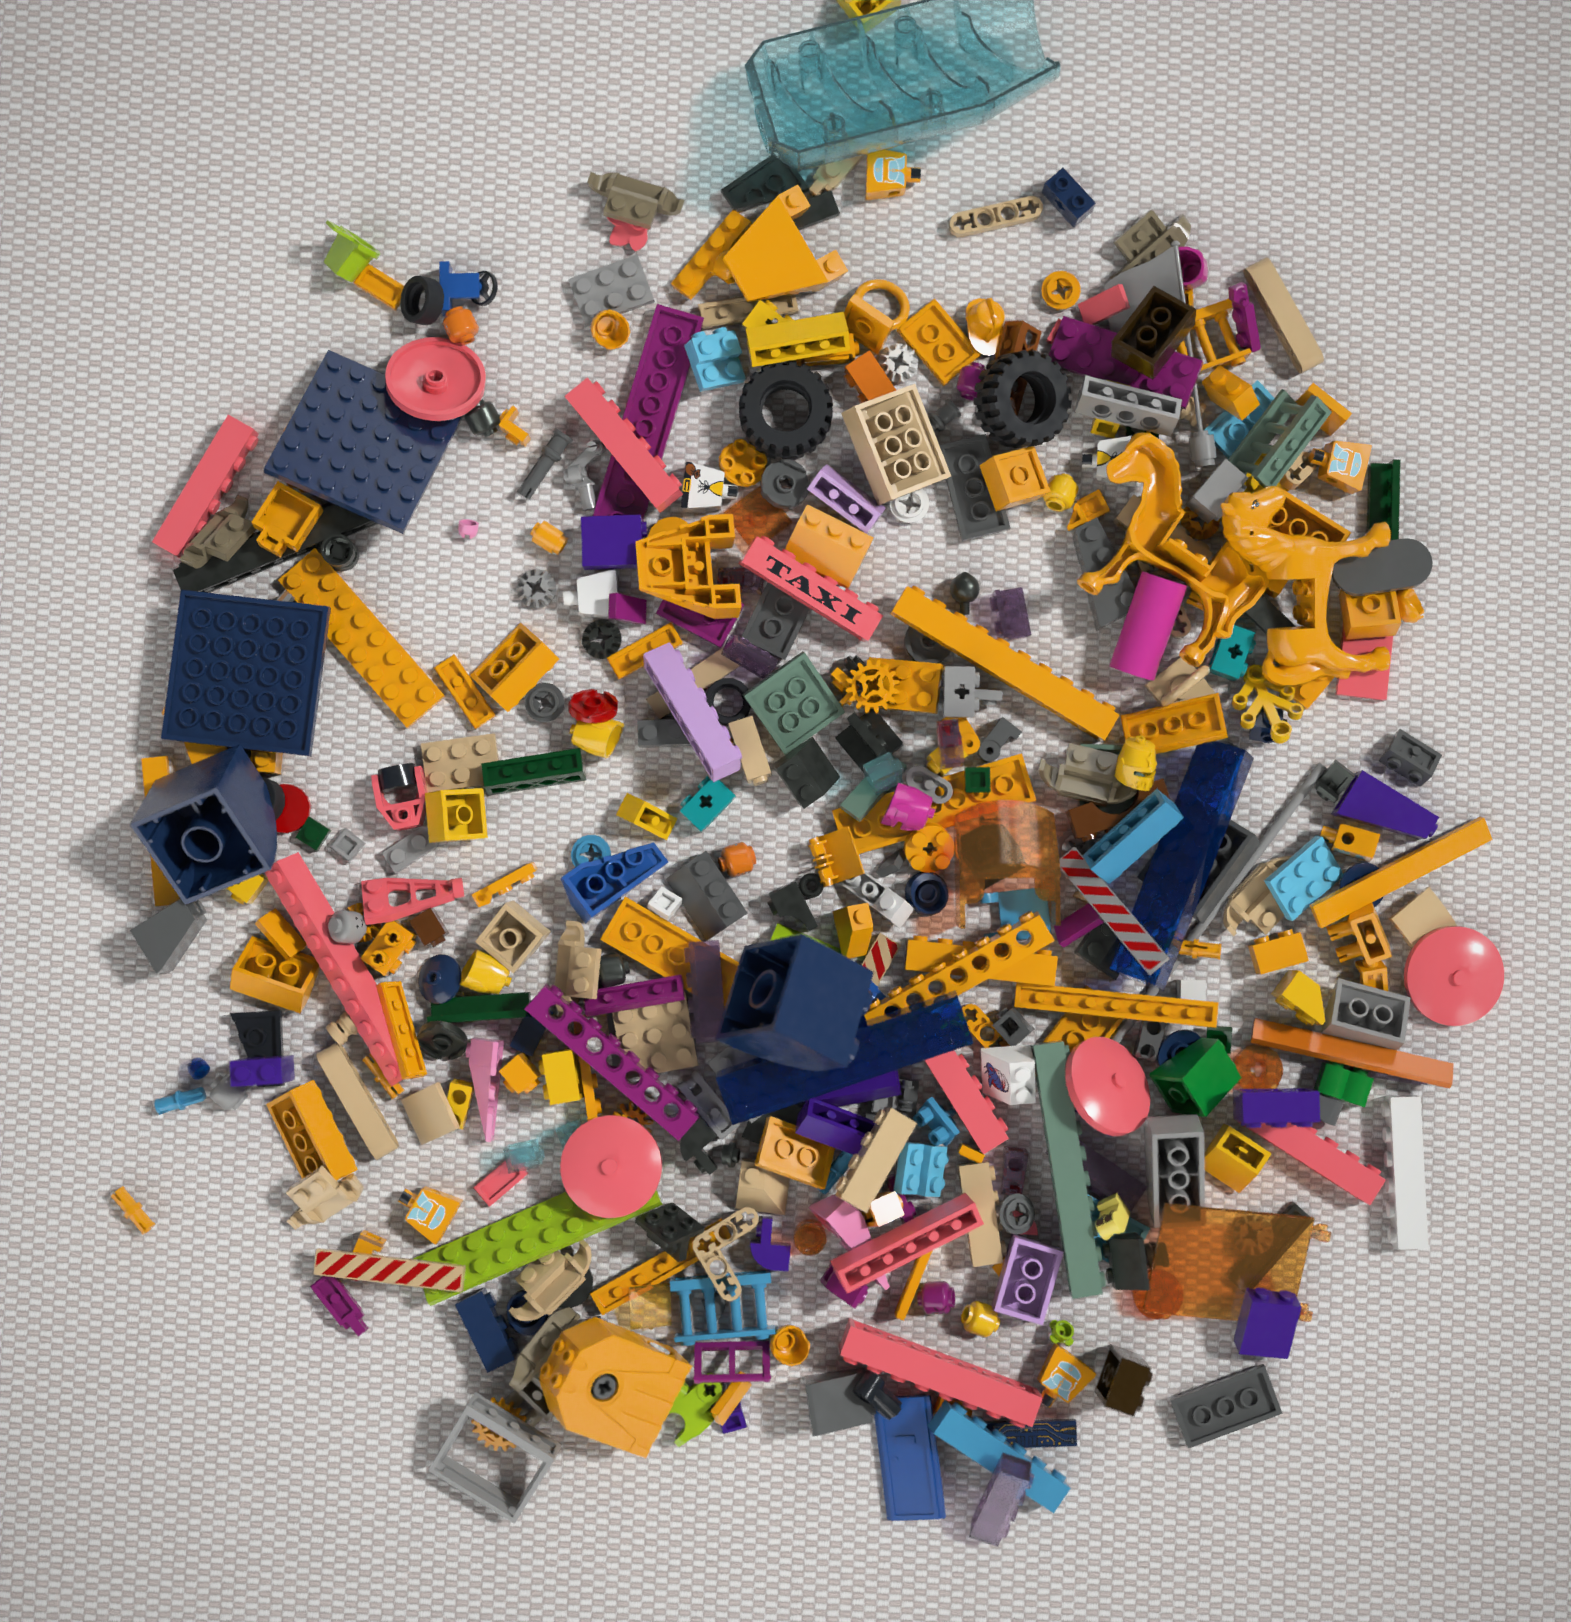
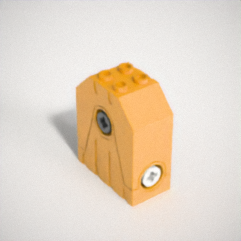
(612, 1384)

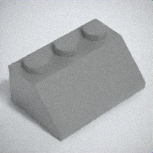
(1367, 1015)

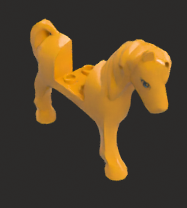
(1222, 585)
(1307, 649)

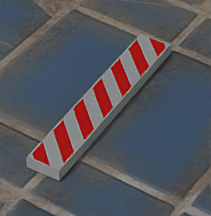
(1113, 911)

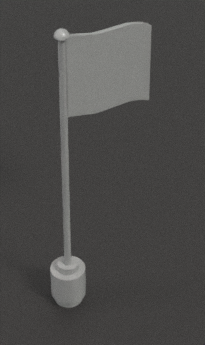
(1165, 274)

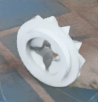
(902, 373)
(916, 513)

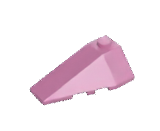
(485, 1062)
(846, 1223)

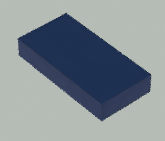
(528, 1035)

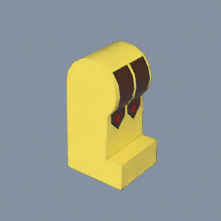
(1112, 1216)

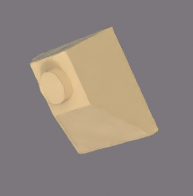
(761, 1189)

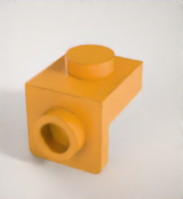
(514, 433)

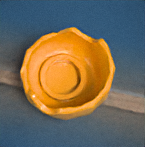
(610, 329)
(1409, 605)
(789, 1345)

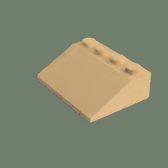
(896, 444)

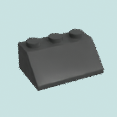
(706, 895)

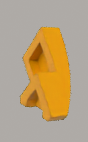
(1087, 509)

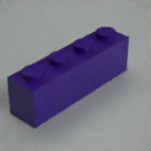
(832, 1126)

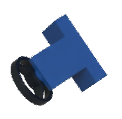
(465, 286)

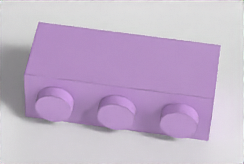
(846, 498)

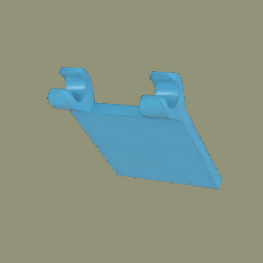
(1014, 904)

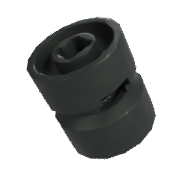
(340, 552)

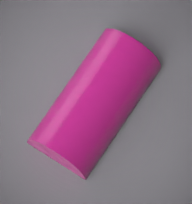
(1148, 626)

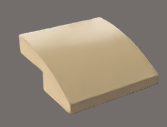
(1421, 916)
(430, 1113)

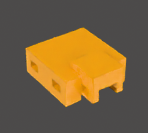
(285, 519)

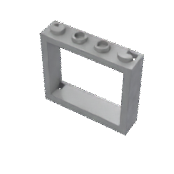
(513, 1430)

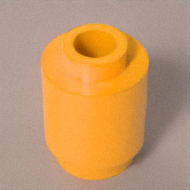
(549, 537)

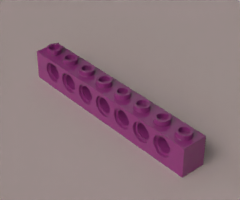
(675, 1124)

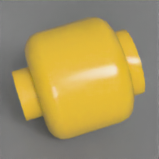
(1062, 493)
(980, 1319)

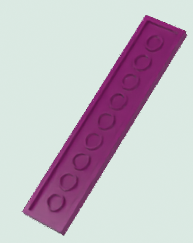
(651, 404)

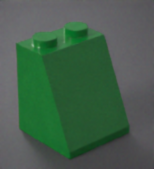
(1196, 1078)

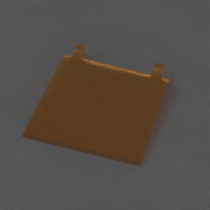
(1214, 1254)

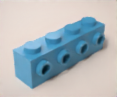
(1133, 836)

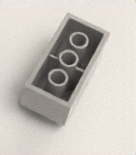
(1174, 1162)

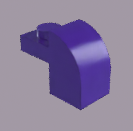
(768, 1253)

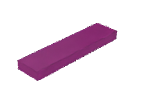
(635, 995)

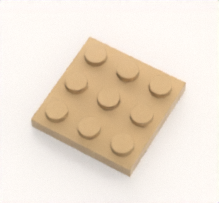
(657, 1036)

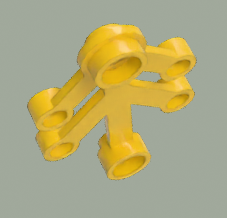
(1280, 729)

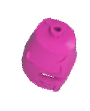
(1193, 267)
(909, 807)

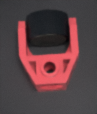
(398, 778)

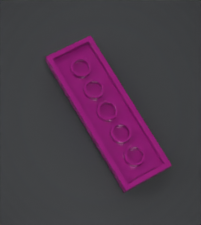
(1087, 352)

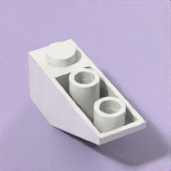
(879, 898)

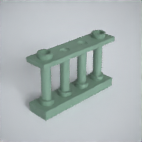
(1290, 443)

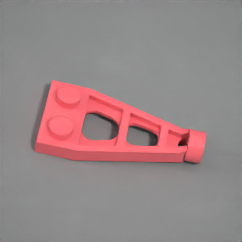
(376, 897)

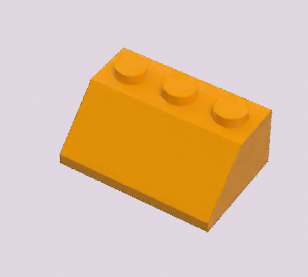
(829, 545)
(514, 667)
(273, 979)

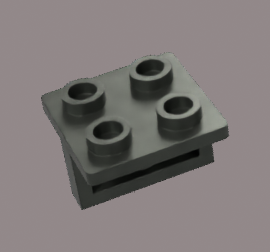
(868, 738)
(670, 1229)

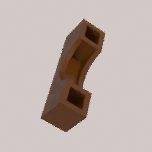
(1089, 819)

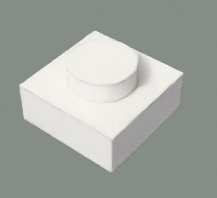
(664, 903)

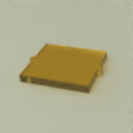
(650, 1306)

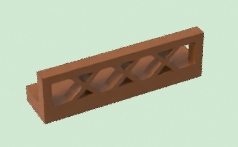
(1013, 341)

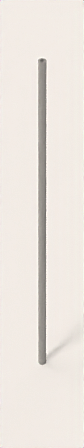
(1265, 841)

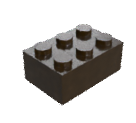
(1153, 332)
(1123, 1381)

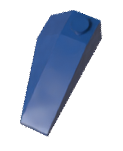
(604, 881)

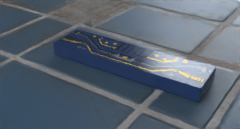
(1042, 1433)

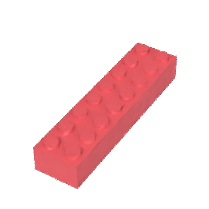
(940, 1373)

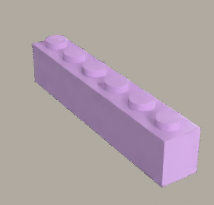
(692, 712)

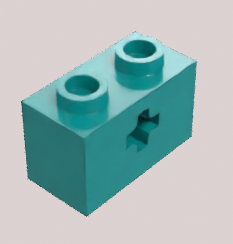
(1221, 661)
(720, 800)

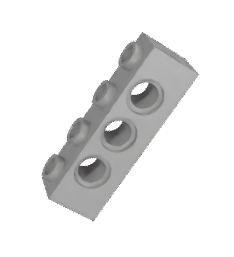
(1128, 406)

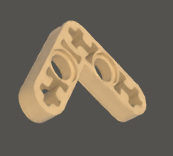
(715, 1254)

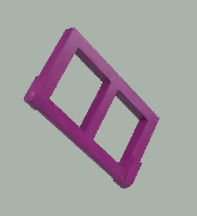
(731, 1346)

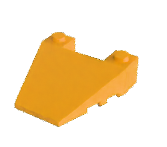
(774, 257)
(679, 567)

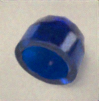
(198, 1068)

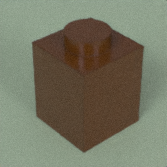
(429, 928)

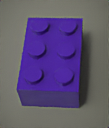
(1276, 1107)

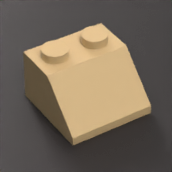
(513, 936)

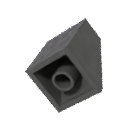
(169, 934)
(834, 1404)

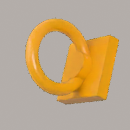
(868, 323)
(1339, 413)

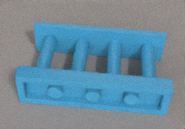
(683, 1288)

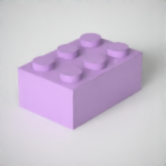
(1027, 1279)

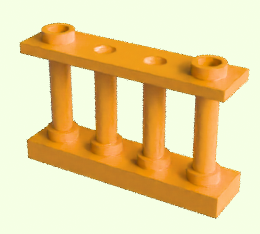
(1219, 312)

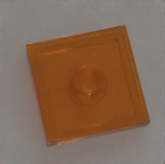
(757, 517)

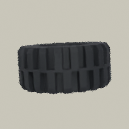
(785, 378)
(1049, 392)

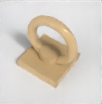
(1179, 683)

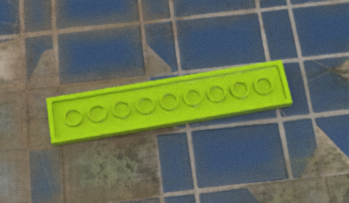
(521, 1240)

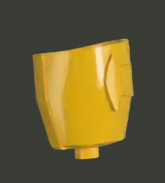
(597, 738)
(1136, 756)
(484, 974)

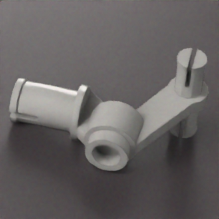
(577, 474)

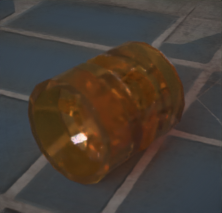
(809, 1237)

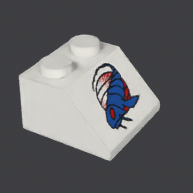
(1009, 1074)

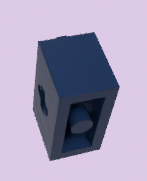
(1068, 197)

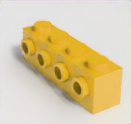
(798, 339)

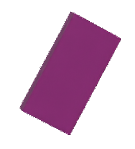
(627, 608)
(1077, 925)

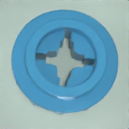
(582, 846)

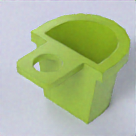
(349, 253)

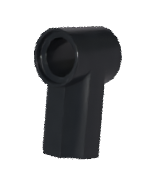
(873, 1392)

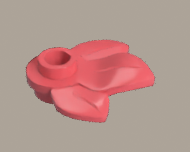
(626, 233)

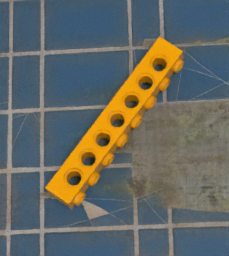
(1038, 938)

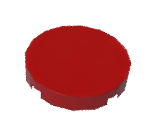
(593, 706)
(296, 809)

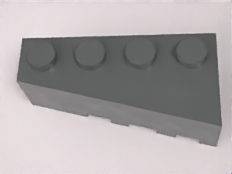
(1093, 554)

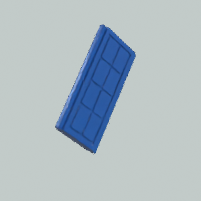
(910, 1462)

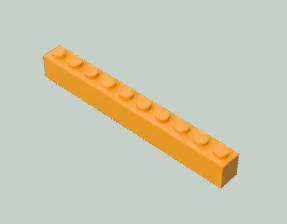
(1004, 663)

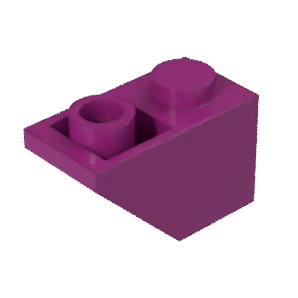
(832, 1283)

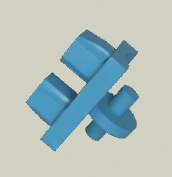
(939, 1121)

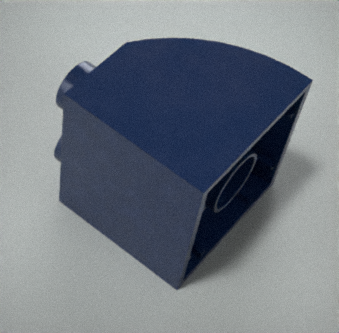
(209, 824)
(796, 1004)

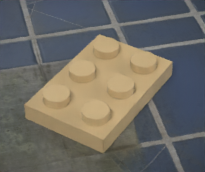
(457, 761)

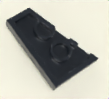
(260, 1034)

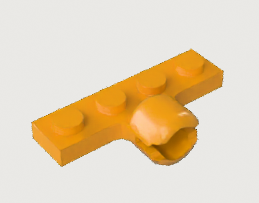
(708, 259)

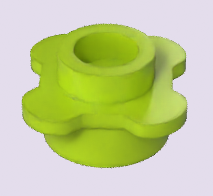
(1064, 1327)

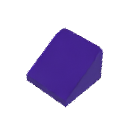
(735, 1421)

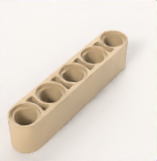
(1283, 315)
(357, 1100)

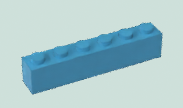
(985, 1448)

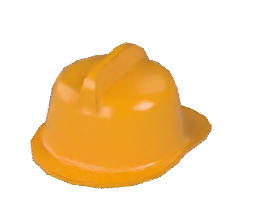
(984, 325)

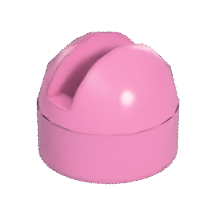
(468, 527)

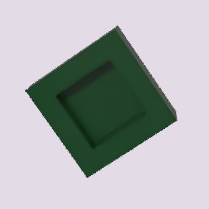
(977, 779)
(313, 833)
(1222, 1033)

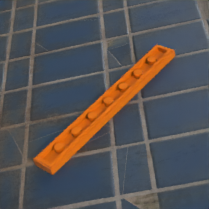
(1352, 1053)

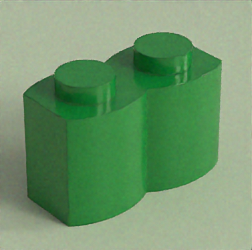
(1344, 1084)

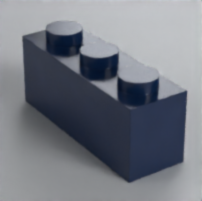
(487, 1329)

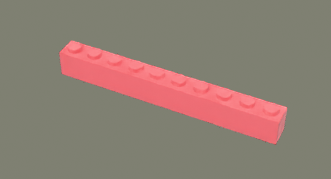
(337, 960)

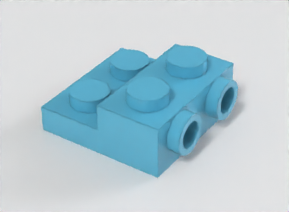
(715, 359)
(921, 1169)

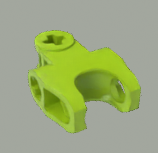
(694, 1406)

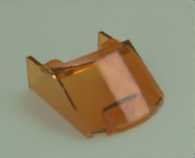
(1005, 842)

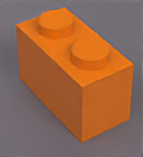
(867, 378)

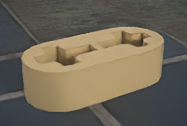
(1300, 473)

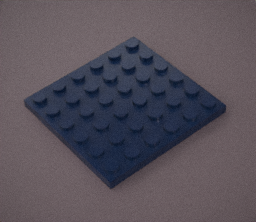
(359, 446)
(246, 673)

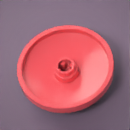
(435, 379)
(1454, 975)
(1107, 1086)
(611, 1166)

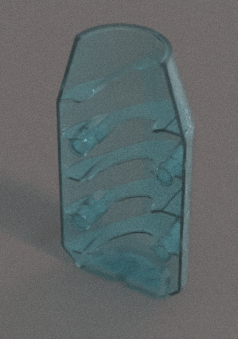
(894, 77)

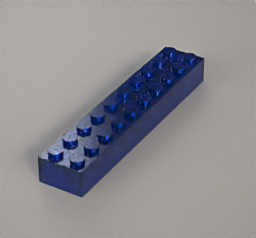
(1186, 855)
(884, 1046)

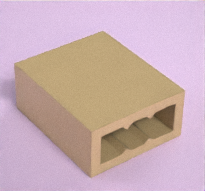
(753, 755)

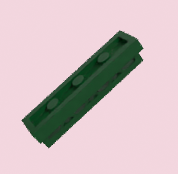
(1384, 495)
(533, 771)
(481, 1008)

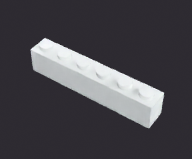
(1405, 1172)

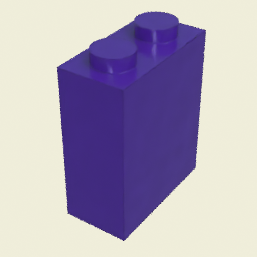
(610, 541)
(262, 1070)
(1267, 1323)

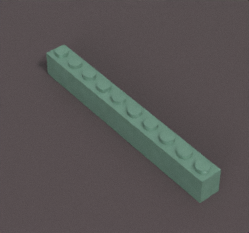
(1067, 1171)

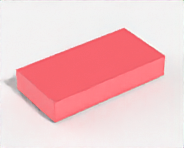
(1104, 305)
(498, 1183)

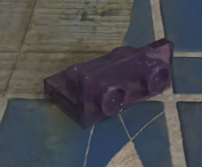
(1010, 613)
(749, 656)

